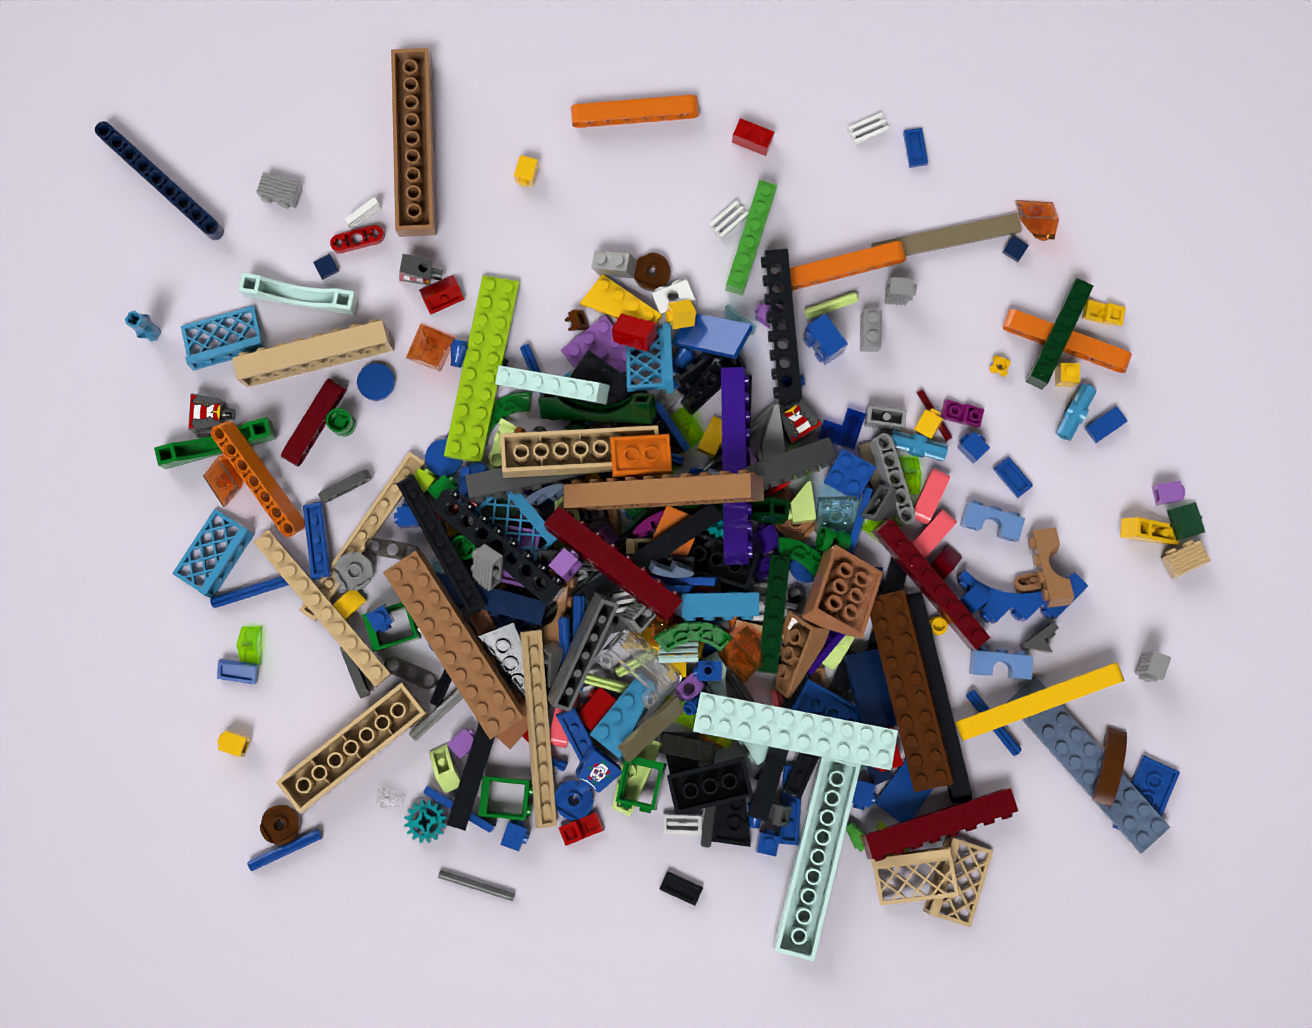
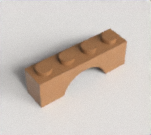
(1055, 589)
(550, 632)

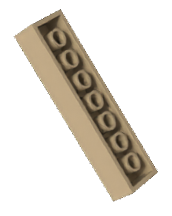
(312, 353)
(562, 451)
(352, 748)

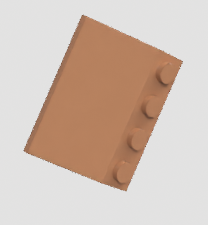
(842, 593)

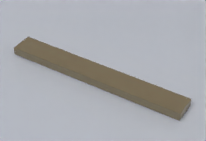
(958, 235)

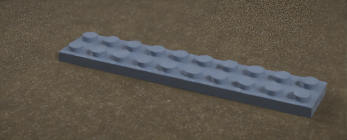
(1083, 761)

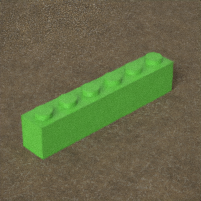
(751, 237)

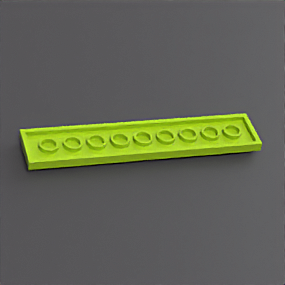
(477, 383)

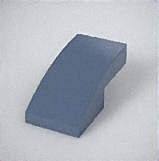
(552, 492)
(675, 570)

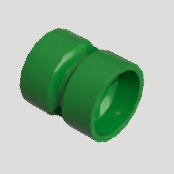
(341, 422)
(829, 537)
(464, 547)

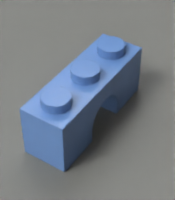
(1008, 524)
(1018, 664)

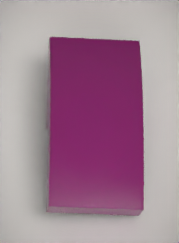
(962, 414)
(645, 526)

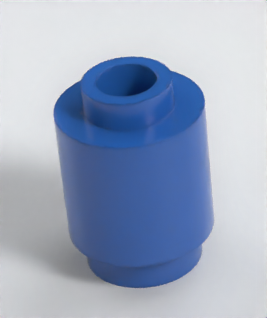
(682, 359)

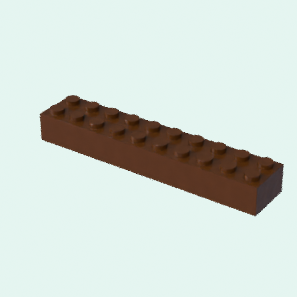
(911, 692)

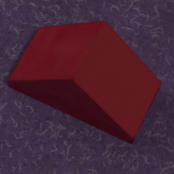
(946, 562)

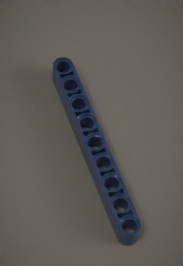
(153, 173)

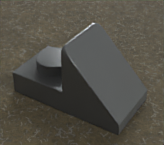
(1037, 642)

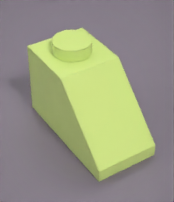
(802, 507)
(838, 652)
(445, 768)

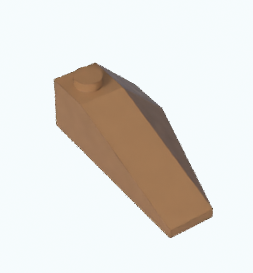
(799, 650)

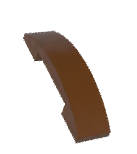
(1111, 767)

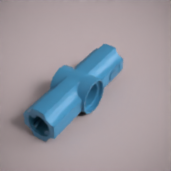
(142, 325)
(1076, 411)
(919, 446)

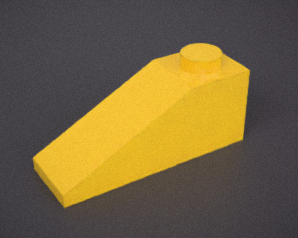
(1147, 531)

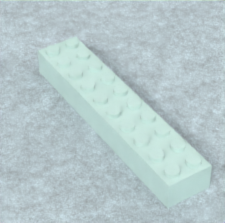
(795, 731)
(816, 858)

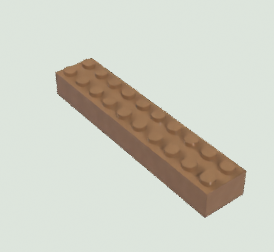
(413, 142)
(664, 491)
(455, 643)

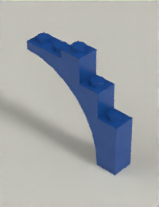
(1020, 605)

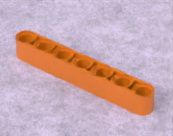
(634, 111)
(846, 265)
(1077, 345)
(258, 478)

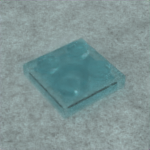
(836, 512)

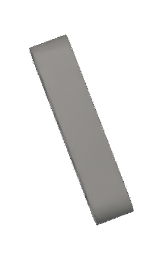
(895, 471)

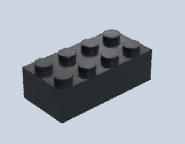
(597, 370)
(710, 561)
(709, 785)

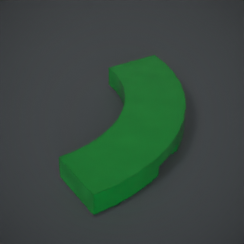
(509, 405)
(800, 553)
(692, 631)

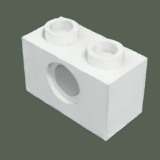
(679, 288)

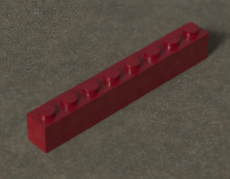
(613, 564)
(930, 584)
(938, 824)

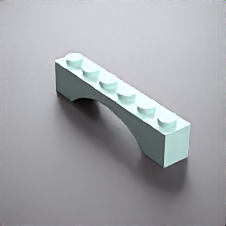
(275, 291)
(552, 384)
(756, 752)

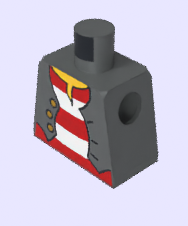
(411, 268)
(207, 412)
(798, 422)

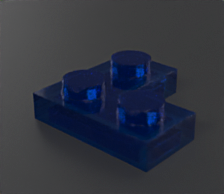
(845, 434)

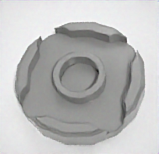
(353, 571)

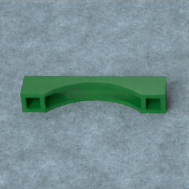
(189, 451)

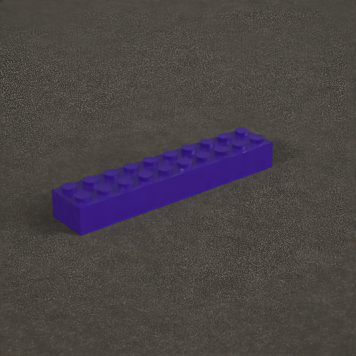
(734, 458)

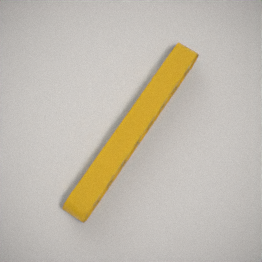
(1039, 701)

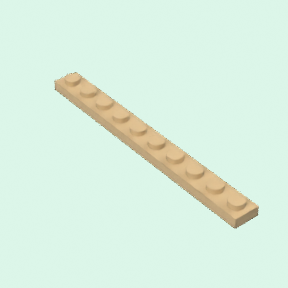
(370, 524)
(322, 608)
(538, 728)

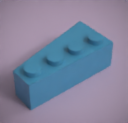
(719, 605)
(621, 719)

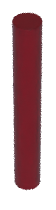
(928, 405)

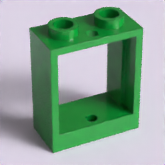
(375, 639)
(485, 798)
(628, 803)

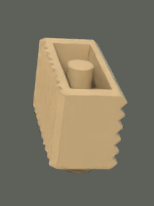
(1185, 559)

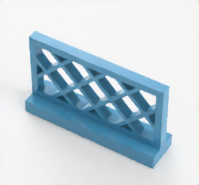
(222, 352)
(666, 364)
(529, 512)
(227, 558)

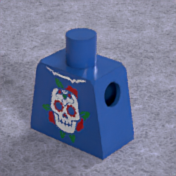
(596, 771)

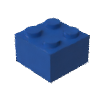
(824, 339)
(850, 474)

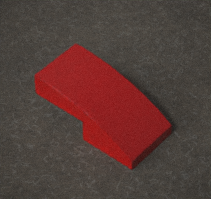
(581, 828)

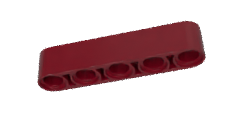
(313, 422)

